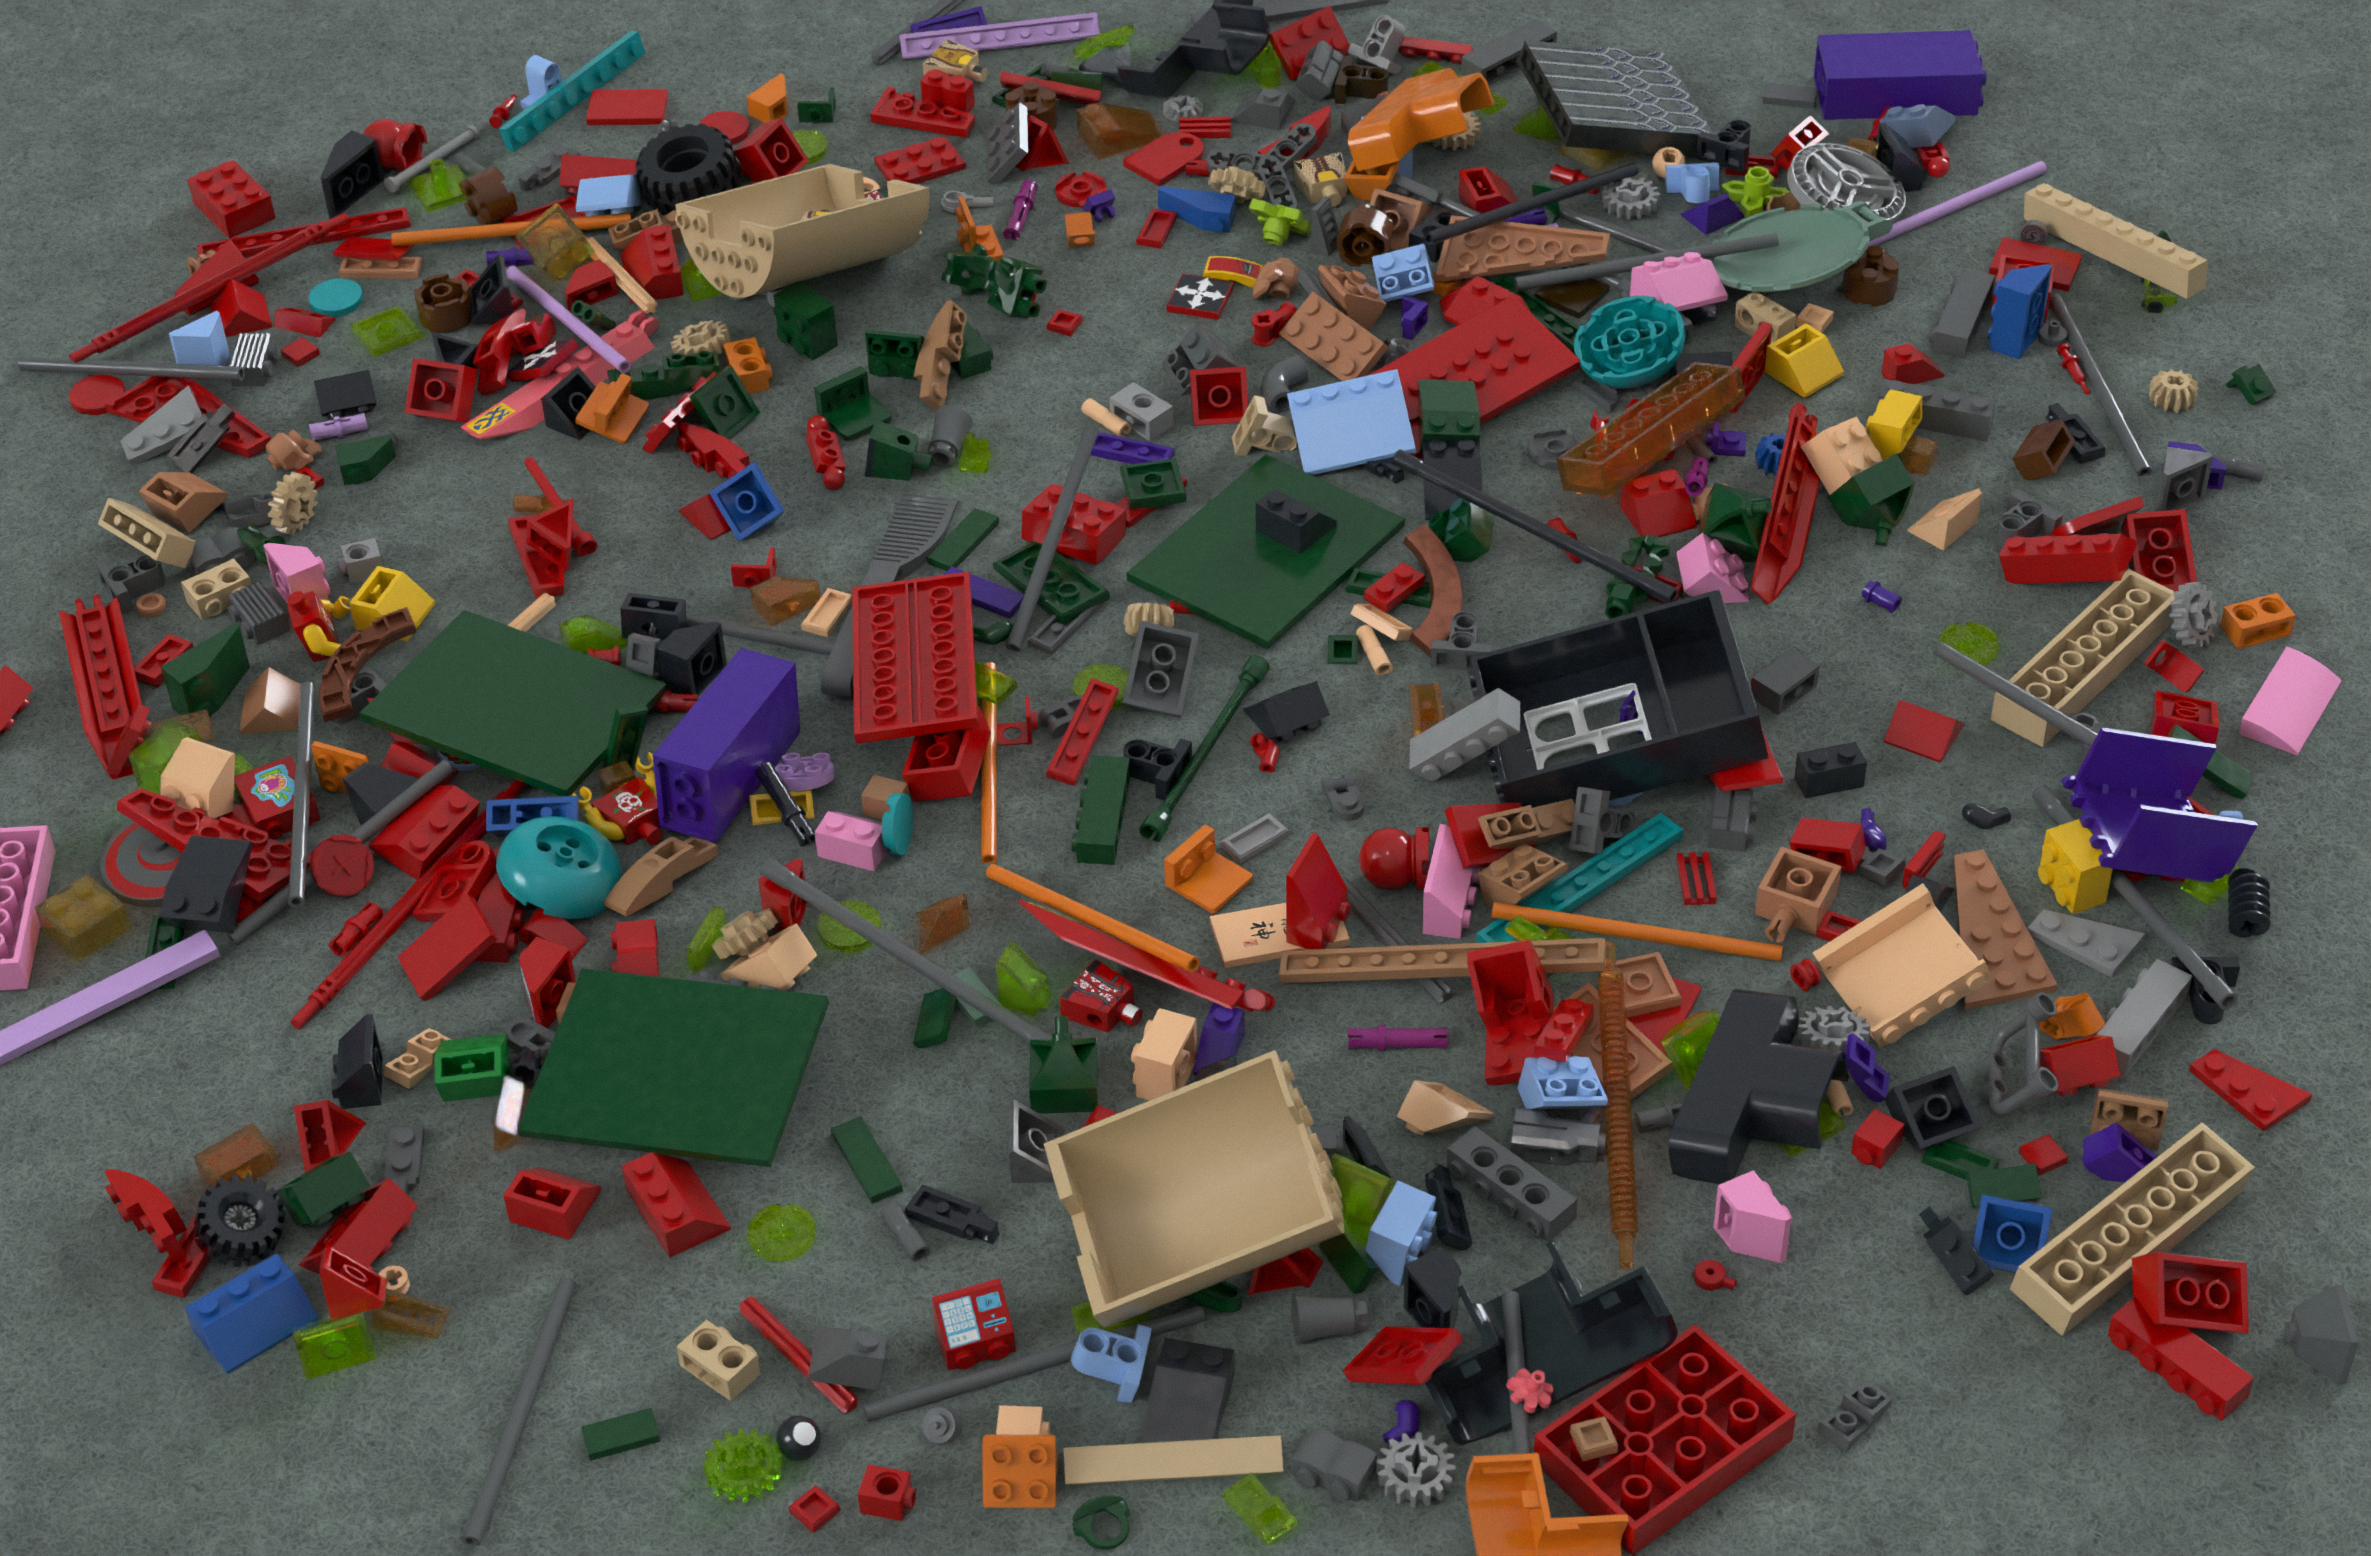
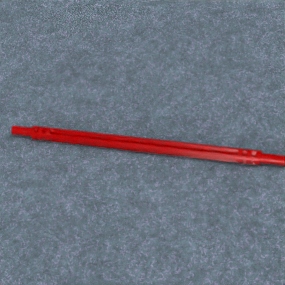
(208, 288)
(391, 920)

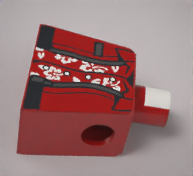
(1100, 999)

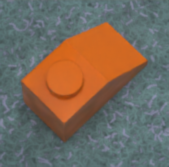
(1364, 182)

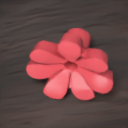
(1530, 1389)

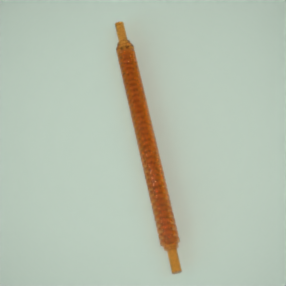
(1618, 1108)

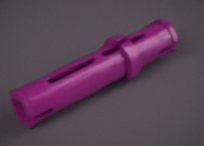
(1022, 204)
(1697, 476)
(1397, 1038)

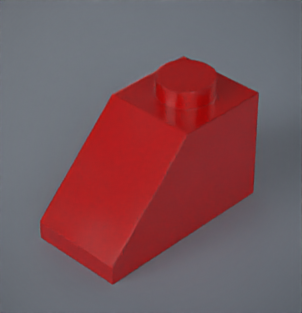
(591, 284)
(1909, 365)

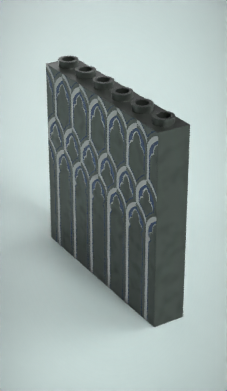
(1612, 97)

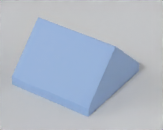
(201, 342)

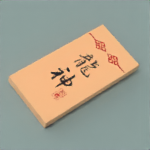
(1258, 935)

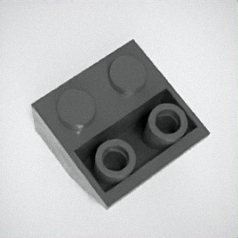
(1196, 351)

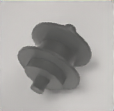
(942, 1424)

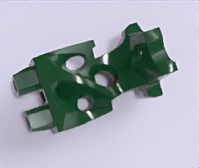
(985, 273)

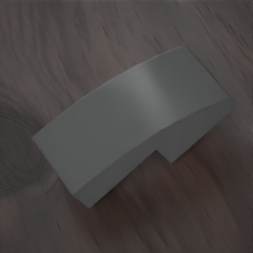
(1855, 1415)

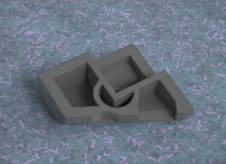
(248, 510)

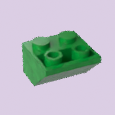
(471, 1067)

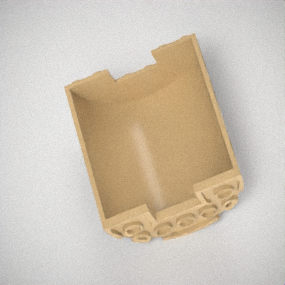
(755, 239)
(1195, 1188)

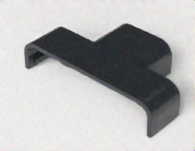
(1219, 42)
(1751, 1088)
(1564, 1336)

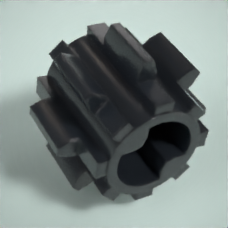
(521, 1073)

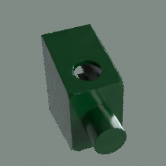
(894, 453)

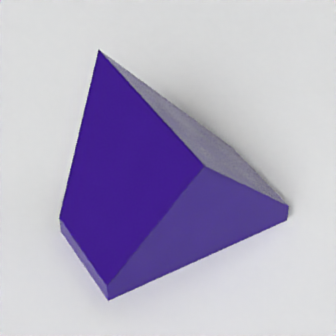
(1713, 214)

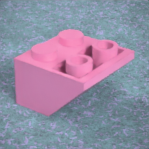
(1709, 567)
(1752, 1218)

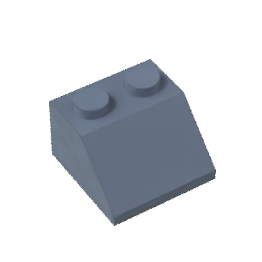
(1920, 124)

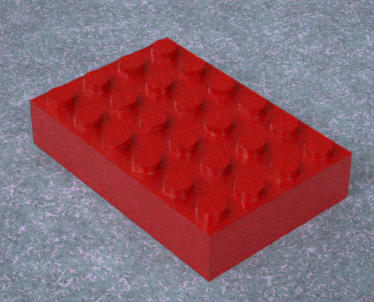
(1682, 1433)

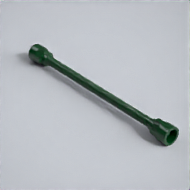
(1252, 674)

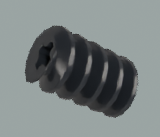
(2248, 903)

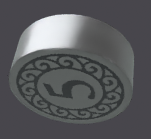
(2034, 232)

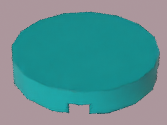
(336, 297)
(897, 824)

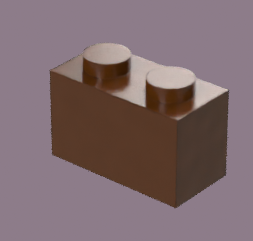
(2043, 450)

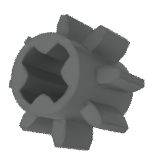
(1396, 349)

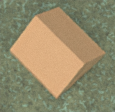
(1948, 519)

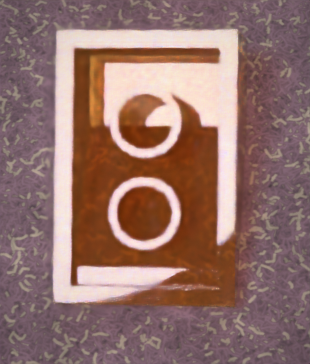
(1116, 129)

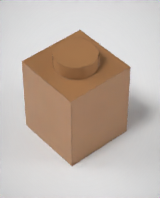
(877, 793)

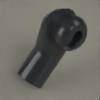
(1985, 818)

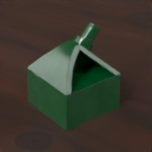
(1875, 498)
(1735, 519)
(1063, 1072)

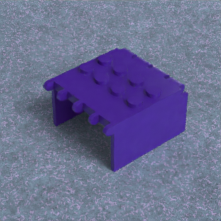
(2140, 812)

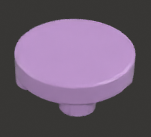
(805, 772)

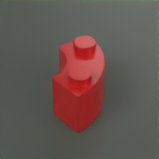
(636, 947)

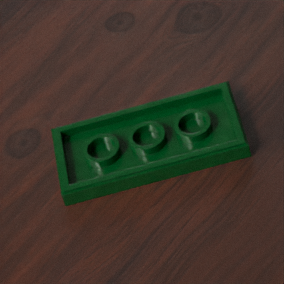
(1065, 589)

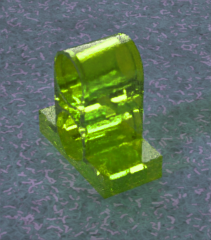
(1267, 68)

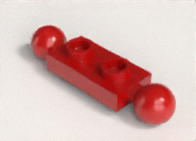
(1934, 159)
(825, 452)

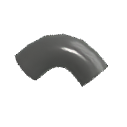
(1278, 380)

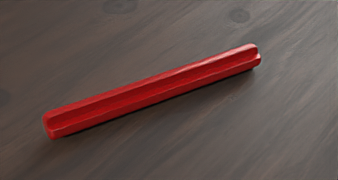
(794, 1351)

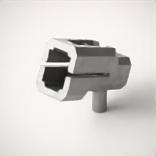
(1556, 1140)

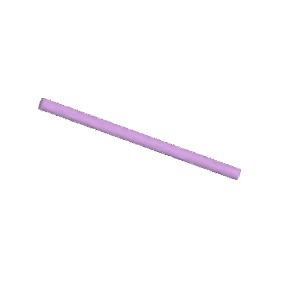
(1962, 201)
(569, 319)

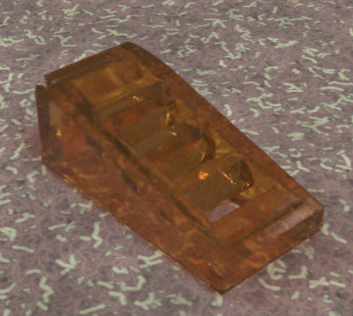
(390, 1322)

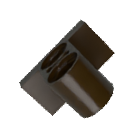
(1359, 81)

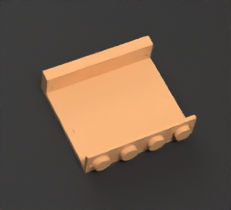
(1901, 966)

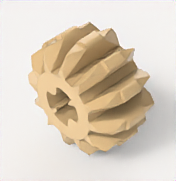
(2173, 390)
(1149, 613)

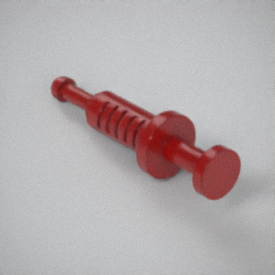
(502, 112)
(2071, 363)

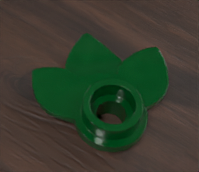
(255, 540)

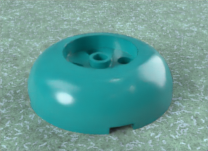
(1630, 342)
(559, 866)

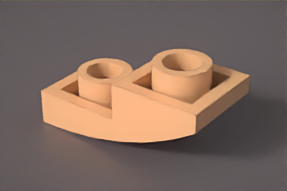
(417, 1060)

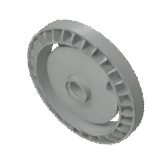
(1843, 178)

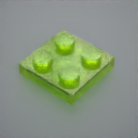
(1110, 38)

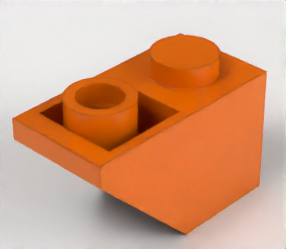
(769, 100)

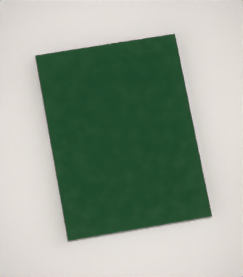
(1250, 581)
(510, 702)
(674, 1067)

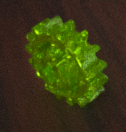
(742, 1464)

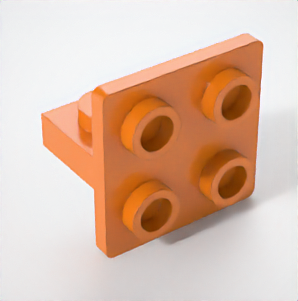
(613, 410)
(1019, 1471)

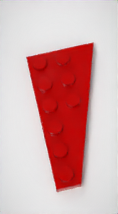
(152, 394)
(269, 858)

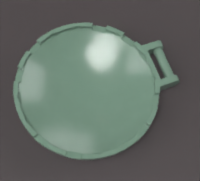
(1810, 247)

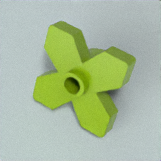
(1754, 192)
(1279, 221)

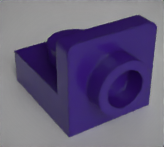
(1413, 316)
(1726, 442)

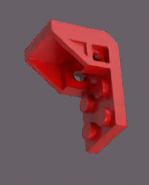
(1513, 1004)

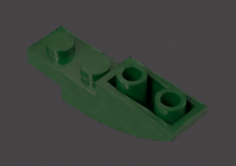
(675, 375)

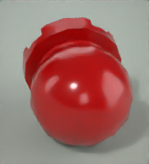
(397, 143)
(1394, 858)

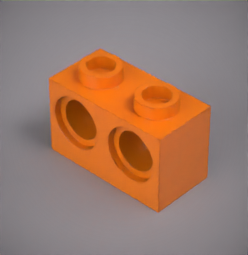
(749, 363)
(2257, 620)

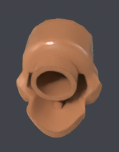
(1276, 277)
(291, 451)

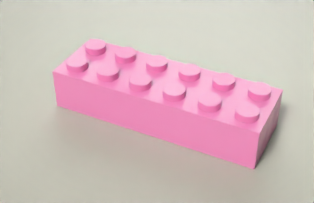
(24, 881)

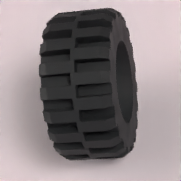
(686, 166)

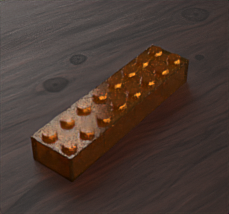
(1650, 429)

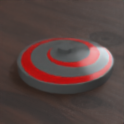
(138, 865)

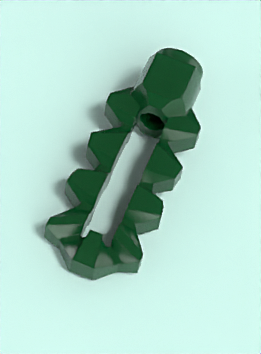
(1622, 596)

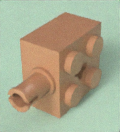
(1796, 893)

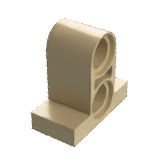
(1263, 430)

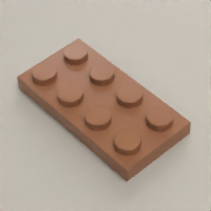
(1333, 339)
(1645, 1060)

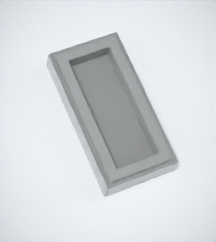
(1254, 838)

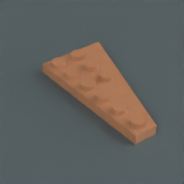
(1517, 248)
(1997, 934)

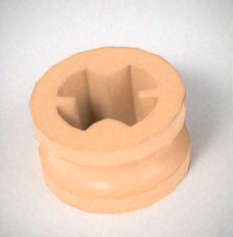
(401, 1277)

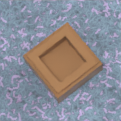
(1593, 1438)

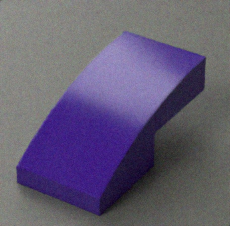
(1864, 1070)

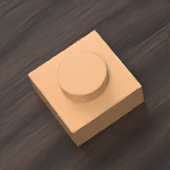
(1815, 316)

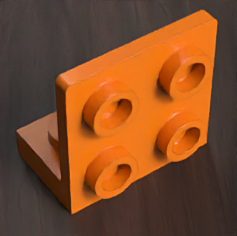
(969, 234)
(334, 765)
(1202, 873)

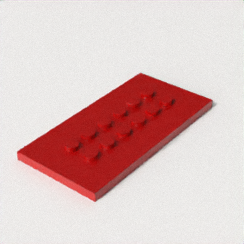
(1498, 349)
(913, 658)

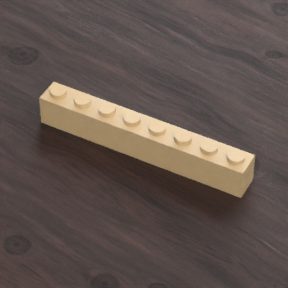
(2117, 240)

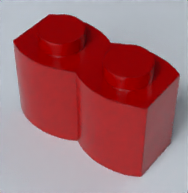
(948, 90)

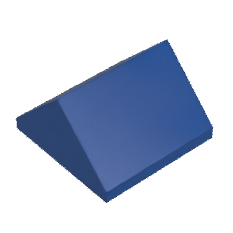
(747, 502)
(2010, 1231)

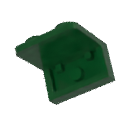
(849, 405)

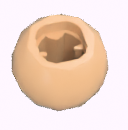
(1664, 157)

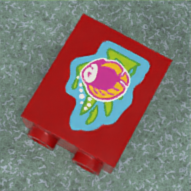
(270, 796)

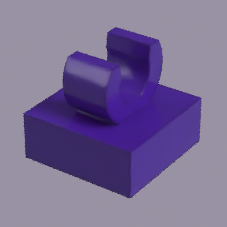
(1100, 203)

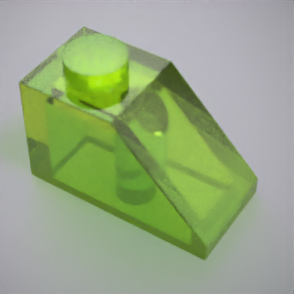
(1537, 125)
(589, 632)
(1021, 982)

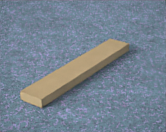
(1173, 1460)

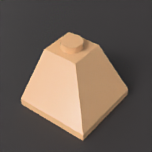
(1438, 1108)

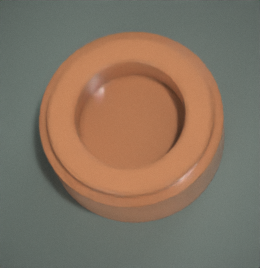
(151, 605)

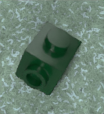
(2252, 383)

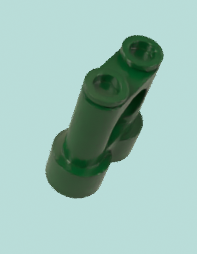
(591, 315)

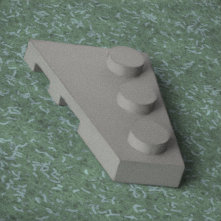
(162, 428)
(2088, 941)

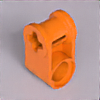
(2074, 1018)

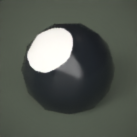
(798, 1438)

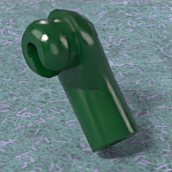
(993, 634)

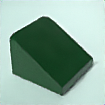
(1342, 649)

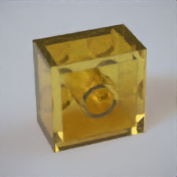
(83, 918)

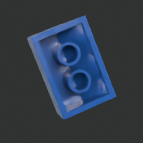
(2019, 309)
(250, 1313)

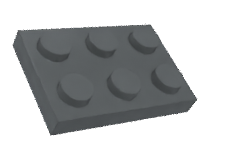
(1007, 143)

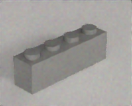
(1465, 735)
(2145, 1011)

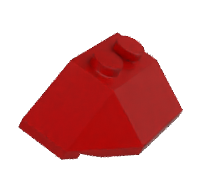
(1473, 298)

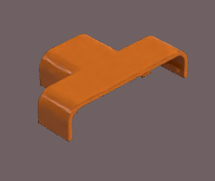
(1416, 113)
(1514, 1517)

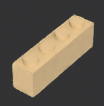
(146, 533)

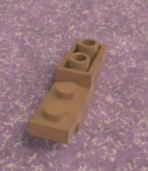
(627, 231)
(938, 350)
(1528, 824)
(654, 872)

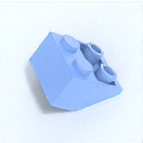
(606, 193)
(1403, 273)
(1560, 1084)
(1401, 1230)

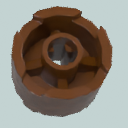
(1038, 100)
(488, 197)
(1364, 235)
(1871, 278)
(443, 303)

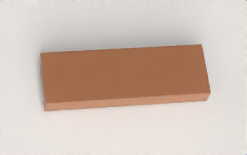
(382, 269)

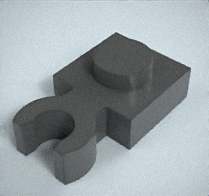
(1881, 866)

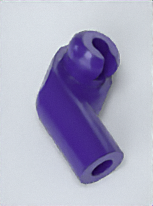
(1408, 1421)

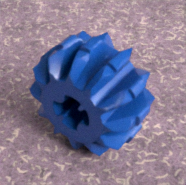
(1769, 452)

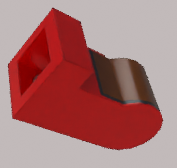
(534, 333)

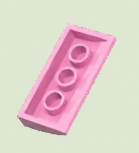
(2290, 702)

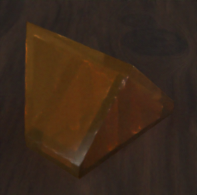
(942, 921)

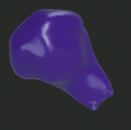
(1873, 833)

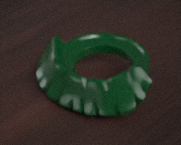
(1083, 1520)

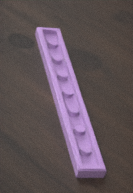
(1003, 35)
(106, 995)

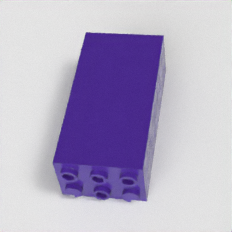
(1876, 70)
(713, 752)

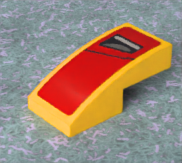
(1232, 268)

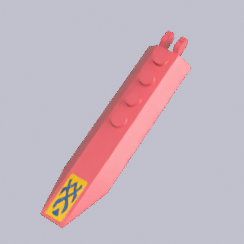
(524, 407)

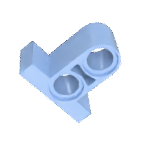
(541, 78)
(1692, 180)
(1113, 1358)

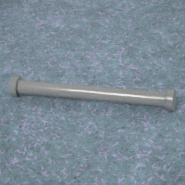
(392, 183)

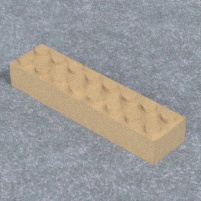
(2088, 654)
(2137, 1219)

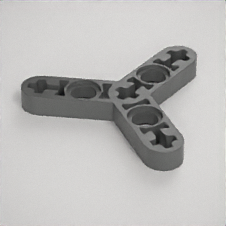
(1272, 159)

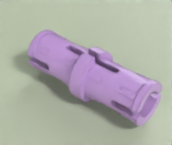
(338, 427)

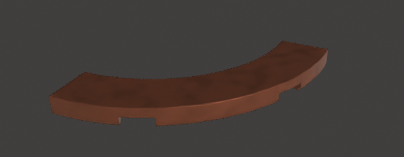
(1444, 587)
(351, 657)

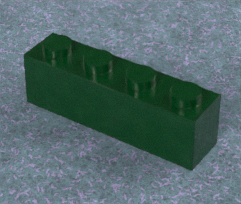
(1102, 810)

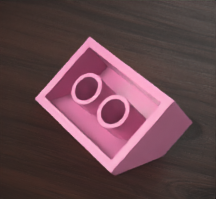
(1680, 281)
(1448, 889)

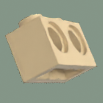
(1756, 309)
(210, 590)
(719, 1359)

